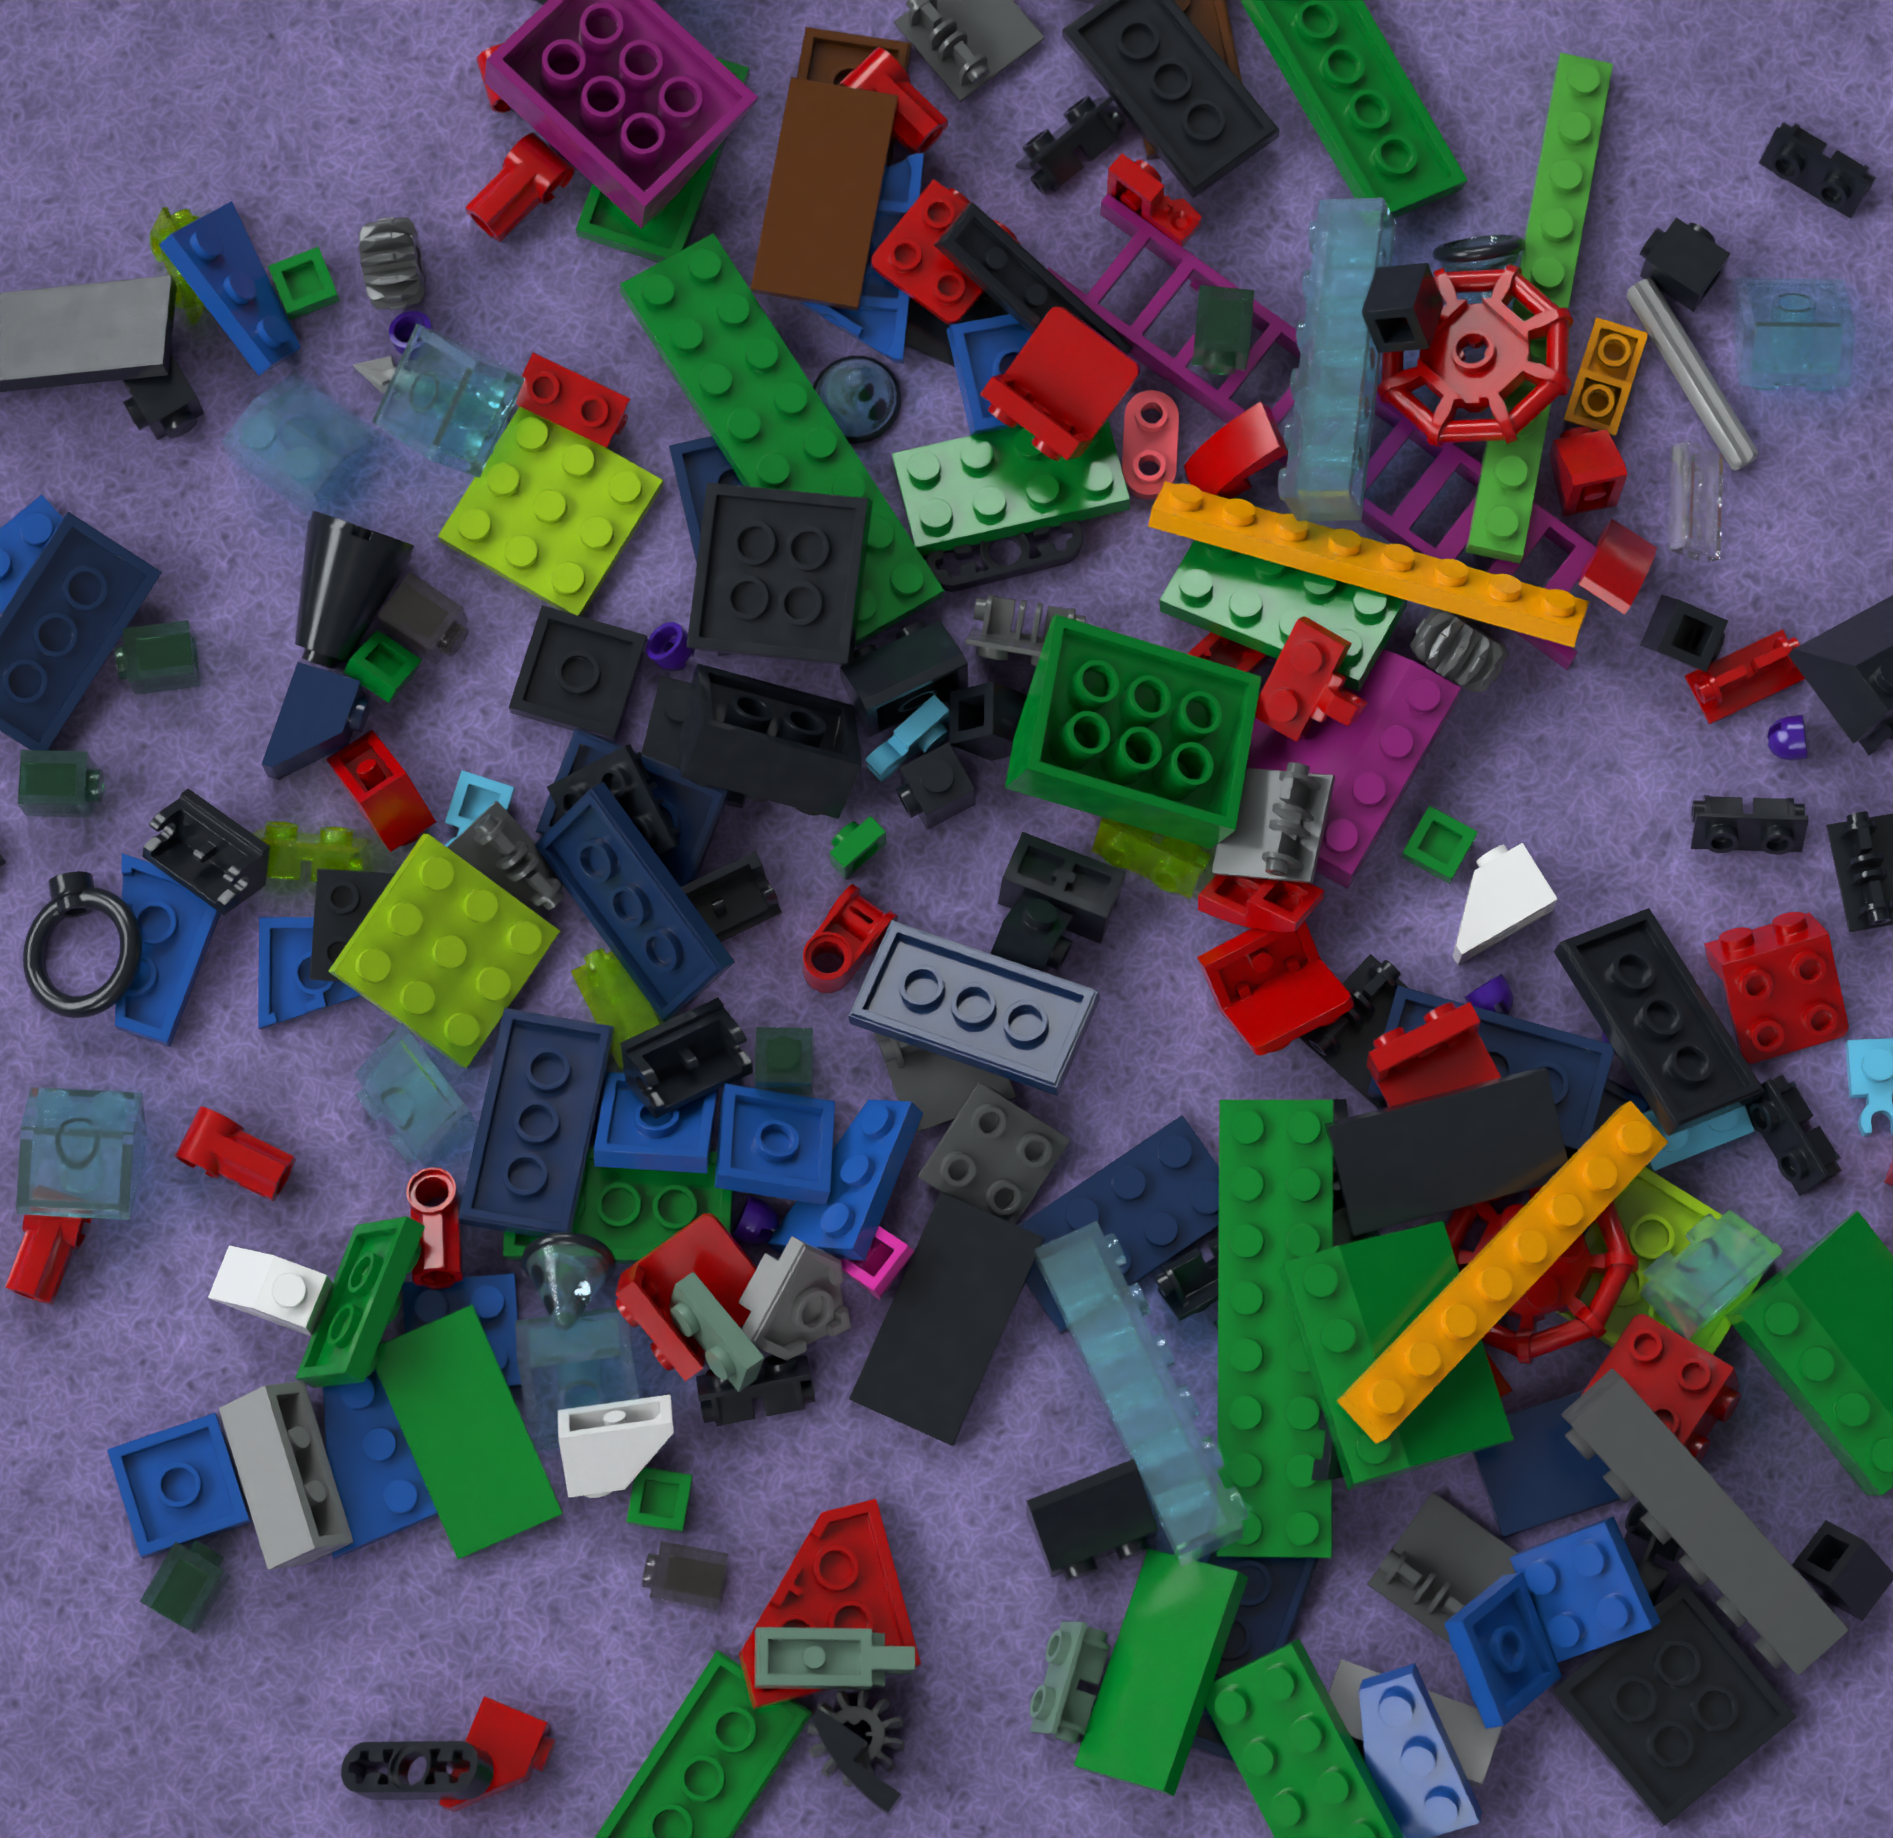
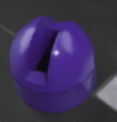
(403, 327)
(662, 639)
(1788, 738)
(1491, 993)
(756, 1222)

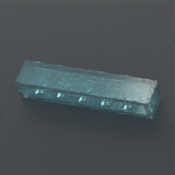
(1337, 363)
(1140, 1393)

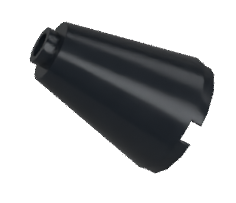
(344, 585)

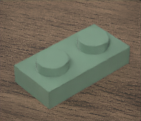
(726, 1345)

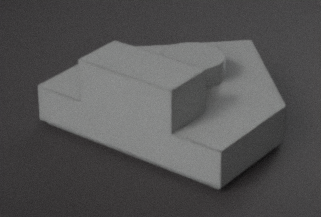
(794, 1300)

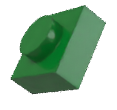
(304, 283)
(383, 666)
(1439, 844)
(856, 845)
(660, 1500)

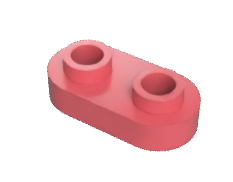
(1150, 442)

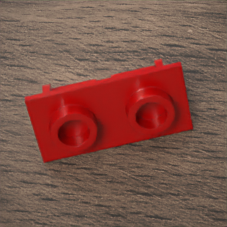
(572, 400)
(1745, 676)

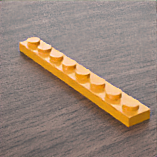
(1369, 563)
(1502, 1272)

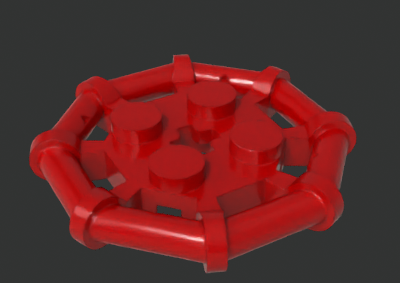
(1497, 375)
(1558, 1286)

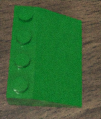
(1135, 733)
(1349, 1311)
(1830, 1345)

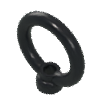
(76, 896)

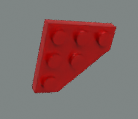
(835, 1581)

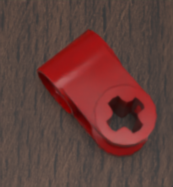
(850, 931)

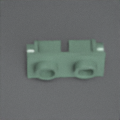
(1072, 1655)

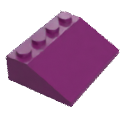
(620, 96)
(1369, 758)

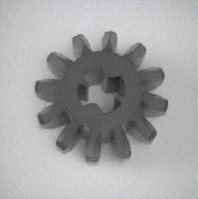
(392, 263)
(1459, 650)
(855, 1717)

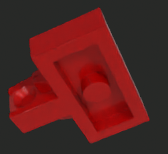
(1141, 190)
(1308, 683)

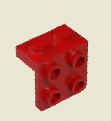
(918, 267)
(1062, 385)
(1780, 985)
(1273, 987)
(1433, 1057)
(648, 1285)
(1675, 1380)

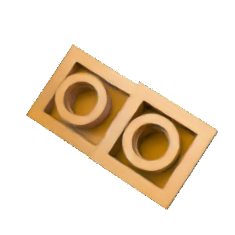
(1605, 376)

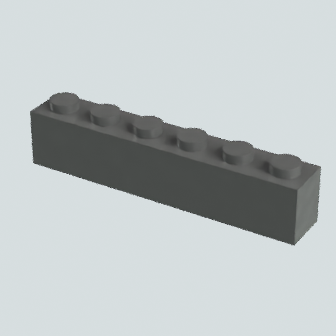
(1704, 1522)

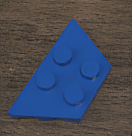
(883, 306)

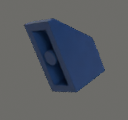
(314, 719)

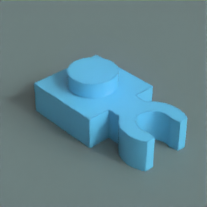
(920, 731)
(473, 797)
(1871, 1078)

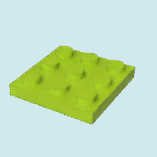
(551, 511)
(444, 950)
(1655, 1221)

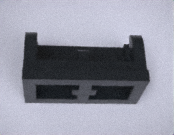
(207, 852)
(1065, 880)
(734, 897)
(685, 1058)

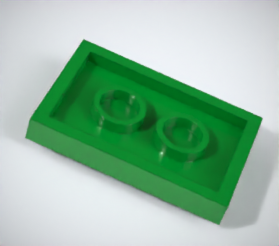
(361, 1302)

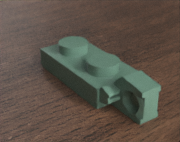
(827, 1658)

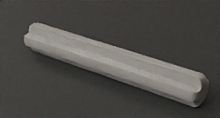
(1692, 374)

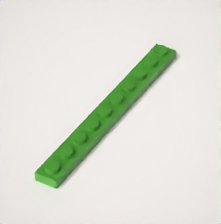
(1549, 263)

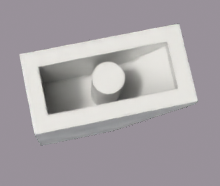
(1501, 900)
(271, 1289)
(611, 1442)

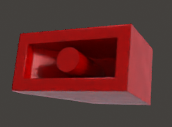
(1587, 470)
(382, 791)
(513, 1741)

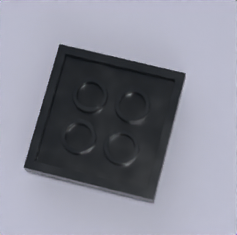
(779, 574)
(1674, 1706)

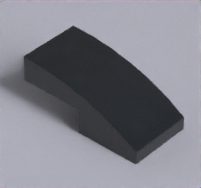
(845, 1750)

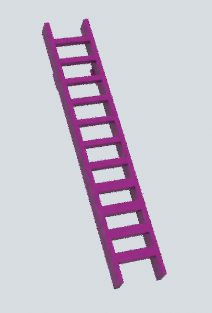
(1274, 329)

